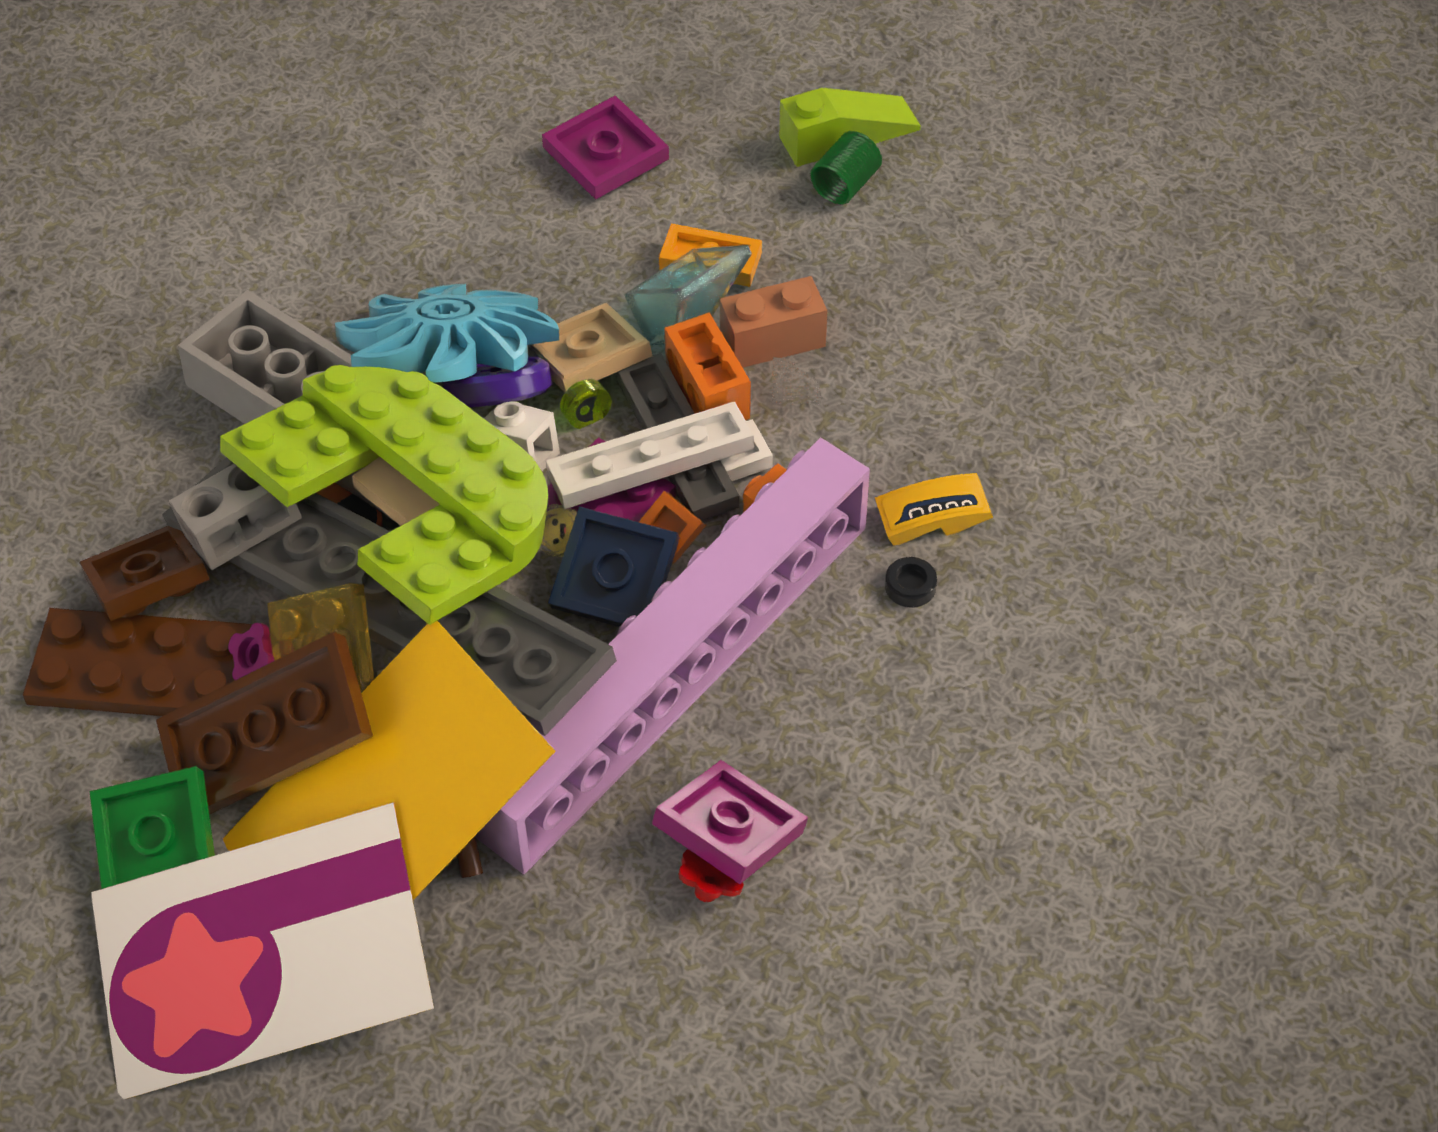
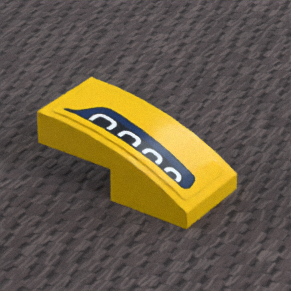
(941, 502)

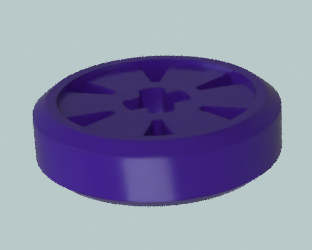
(497, 385)

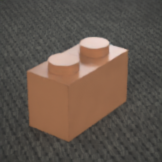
(774, 321)

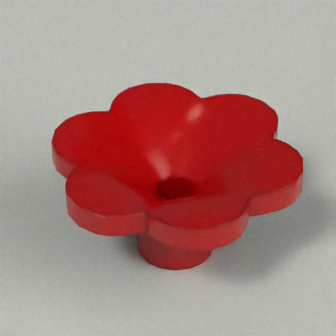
(706, 879)

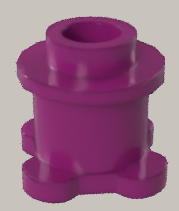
(251, 650)

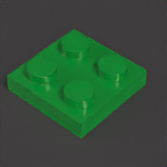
(151, 825)

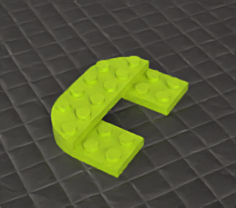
(482, 479)

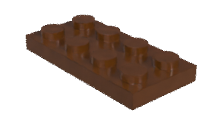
(128, 662)
(269, 722)

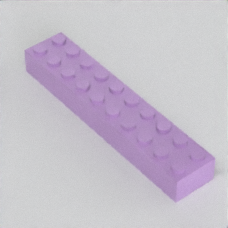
(687, 643)

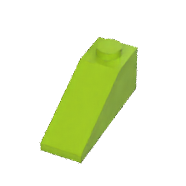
(820, 117)

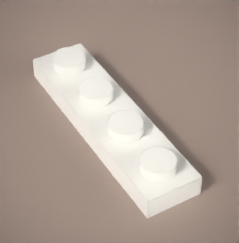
(649, 454)

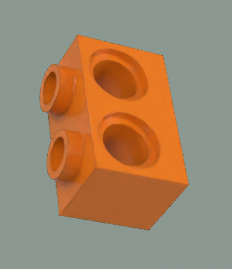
(706, 365)

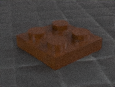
(144, 572)

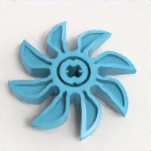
(447, 332)

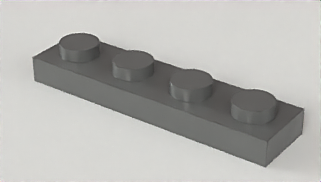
(658, 400)

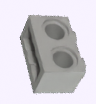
(229, 515)

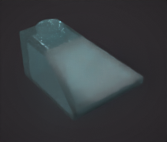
(685, 289)

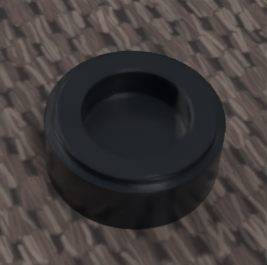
(910, 582)

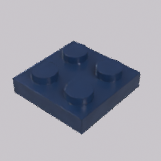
(611, 567)

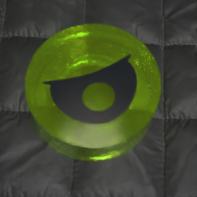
(585, 403)

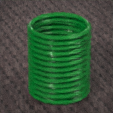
(849, 160)

